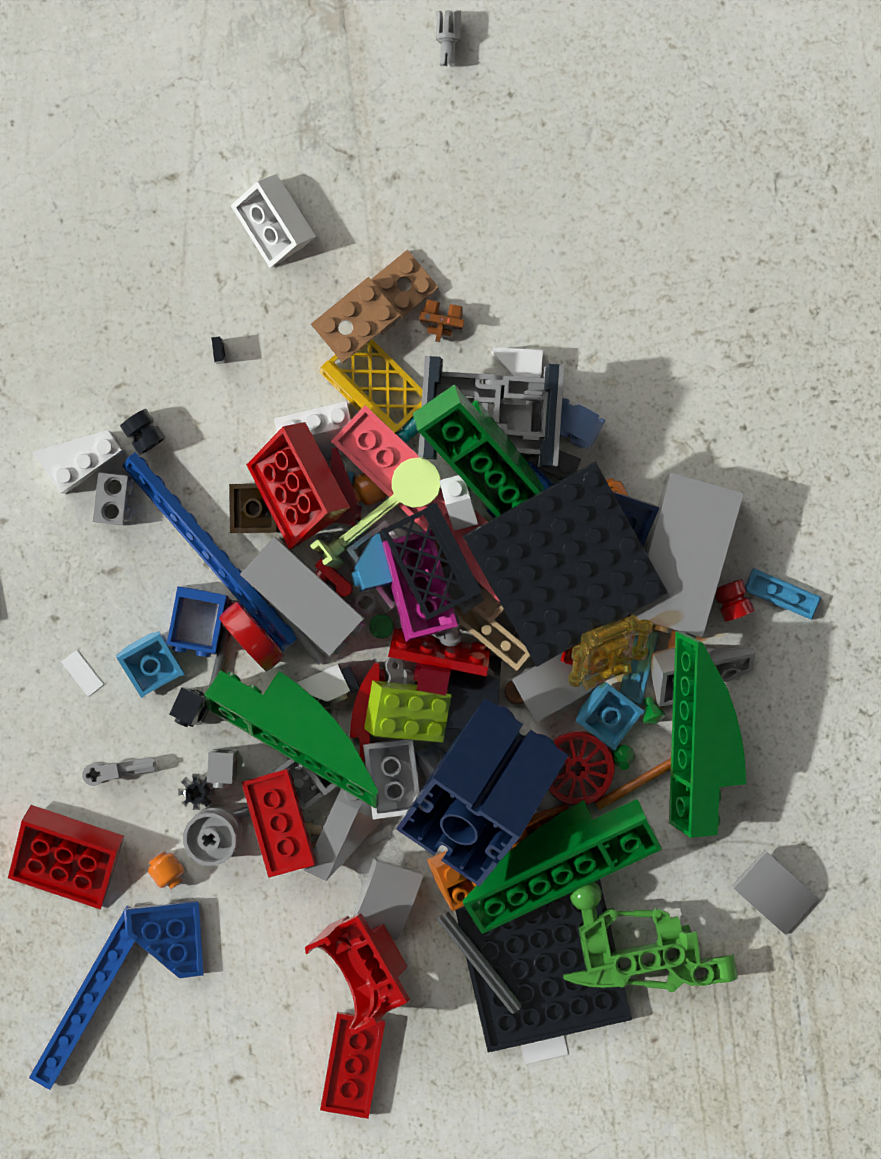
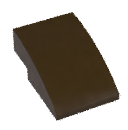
(249, 510)

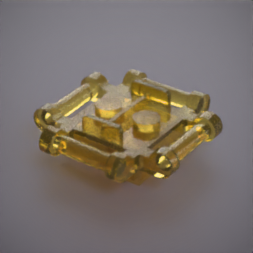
(608, 651)

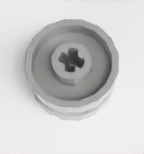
(209, 849)

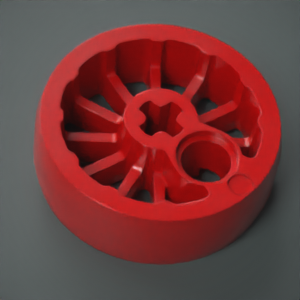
(251, 636)
(583, 774)

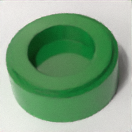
(381, 626)

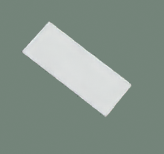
(82, 673)
(544, 1049)

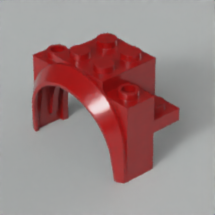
(369, 966)

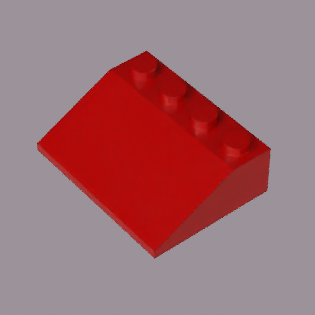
(297, 484)
(65, 856)

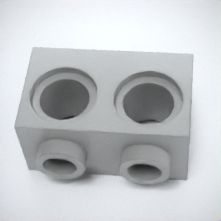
(105, 499)
(222, 767)

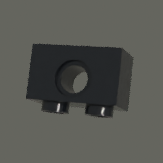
(189, 707)

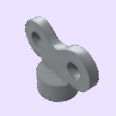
(399, 674)

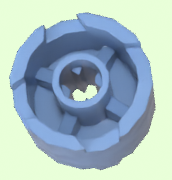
(579, 424)

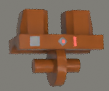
(431, 316)

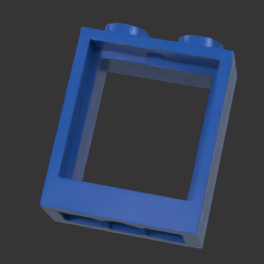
(181, 645)

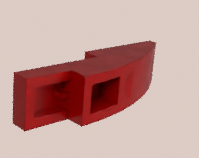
(361, 705)

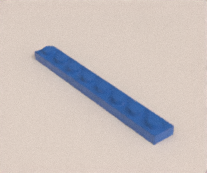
(83, 1006)

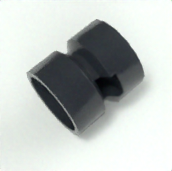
(142, 431)

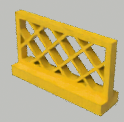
(355, 395)

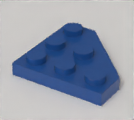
(169, 935)

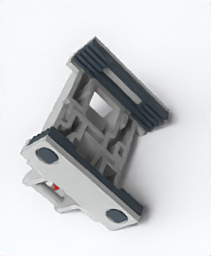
(515, 417)

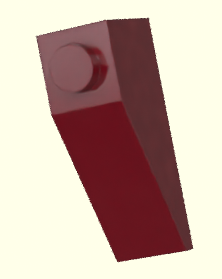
(339, 471)

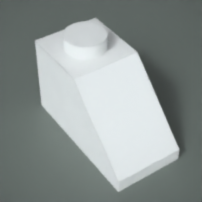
(520, 361)
(458, 502)
(327, 684)

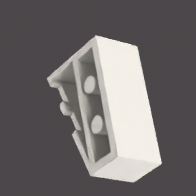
(78, 459)

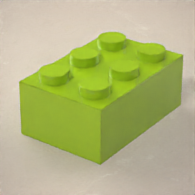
(406, 713)

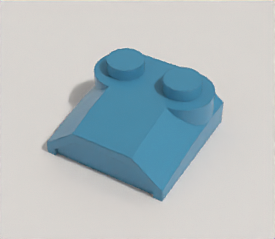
(149, 663)
(608, 714)

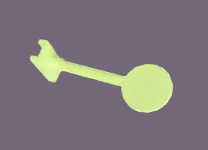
(413, 484)

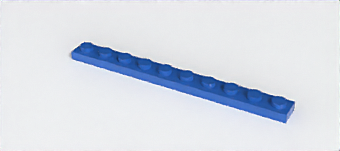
(205, 547)

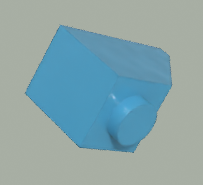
(372, 567)

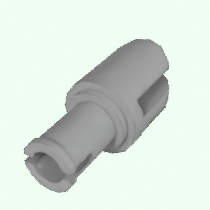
(448, 38)

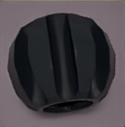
(189, 794)

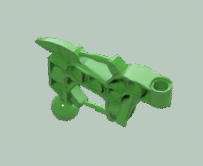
(603, 964)

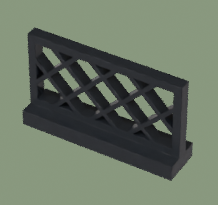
(448, 547)

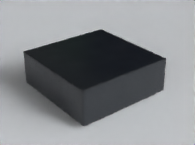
(218, 350)
(350, 679)

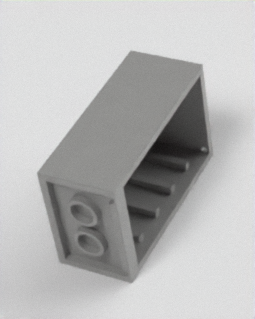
(303, 597)

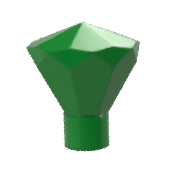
(652, 713)
(623, 756)

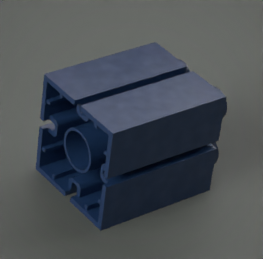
(483, 792)

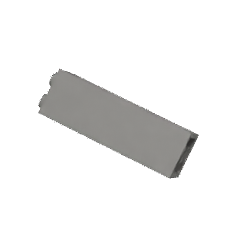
(689, 551)

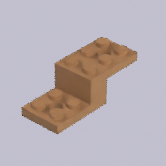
(374, 306)

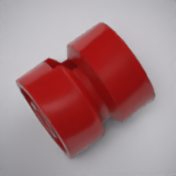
(733, 600)

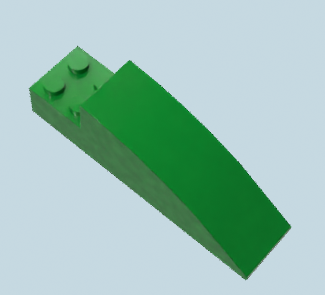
(477, 450)
(296, 727)
(705, 741)
(561, 859)

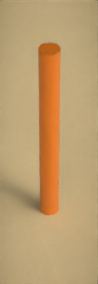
(633, 784)

